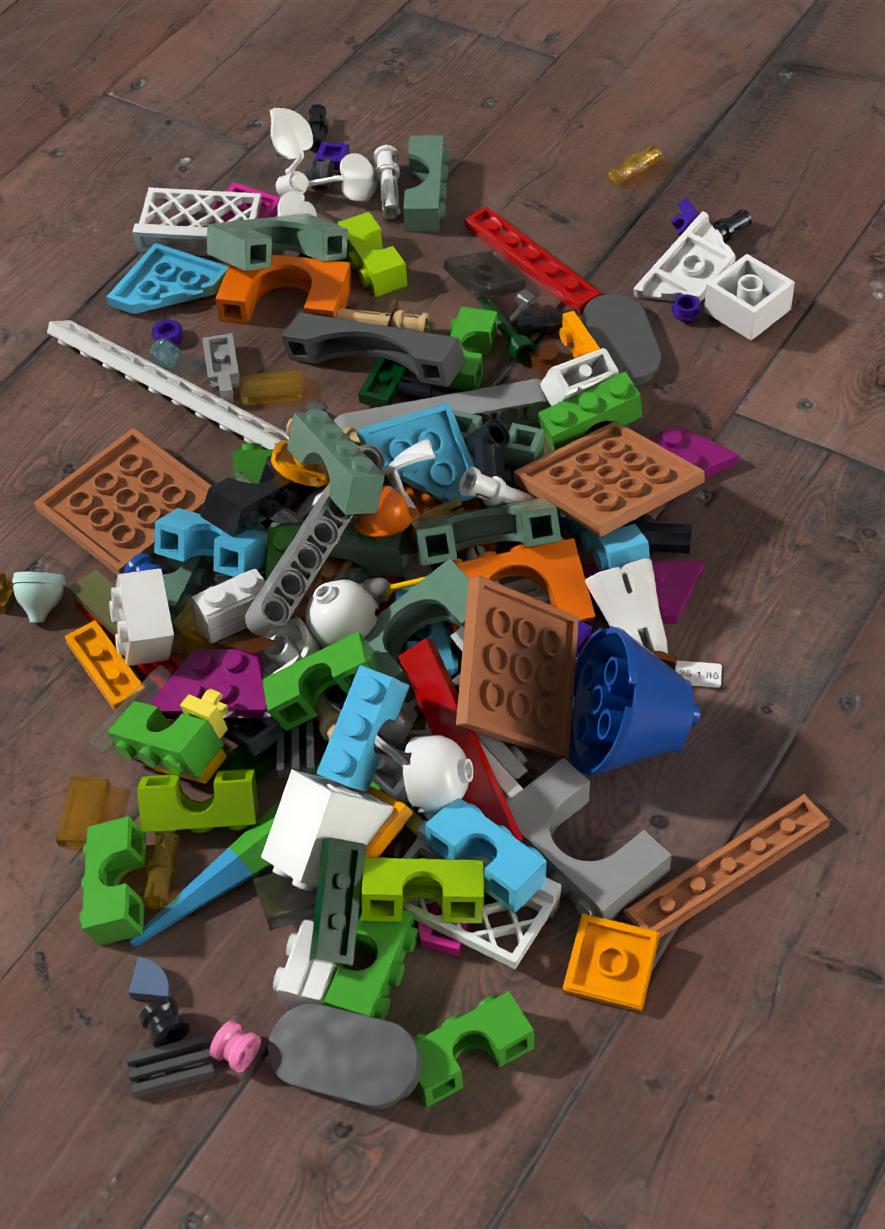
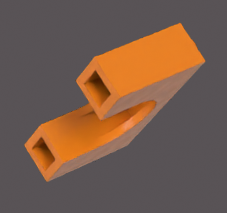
(325, 281)
(550, 565)

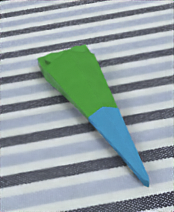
(228, 871)

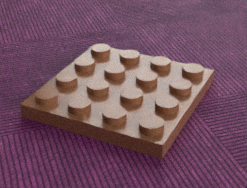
(608, 478)
(118, 496)
(517, 669)

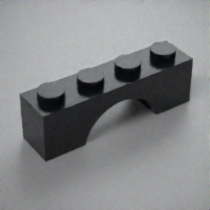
(242, 505)

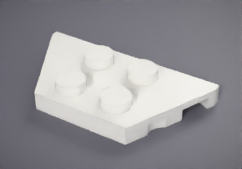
(687, 264)

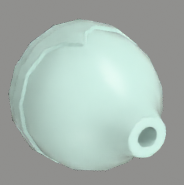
(38, 593)

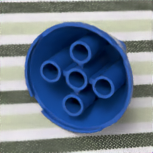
(626, 705)

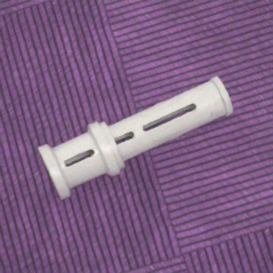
(388, 173)
(491, 490)

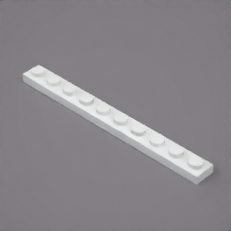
(166, 383)

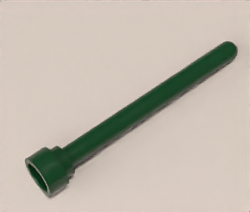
(518, 344)

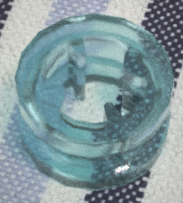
(164, 353)

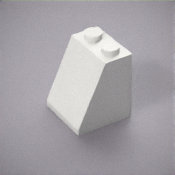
(314, 811)

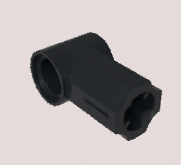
(487, 447)
(664, 535)

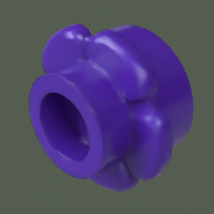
(686, 308)

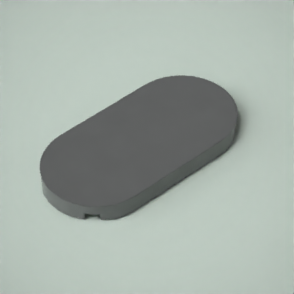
(623, 329)
(345, 1055)

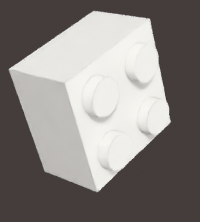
(749, 296)
(141, 617)

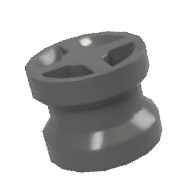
(319, 169)

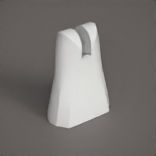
(631, 602)

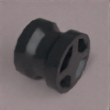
(164, 1022)

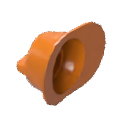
(391, 516)

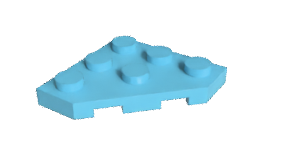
(165, 279)
(435, 476)

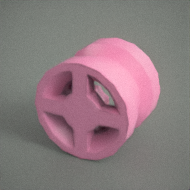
(235, 1046)

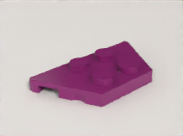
(696, 449)
(673, 586)
(227, 671)

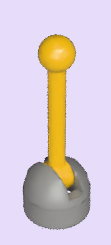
(382, 590)

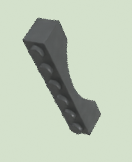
(429, 356)

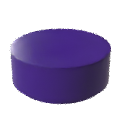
(168, 329)

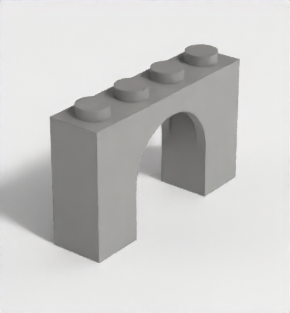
(595, 887)

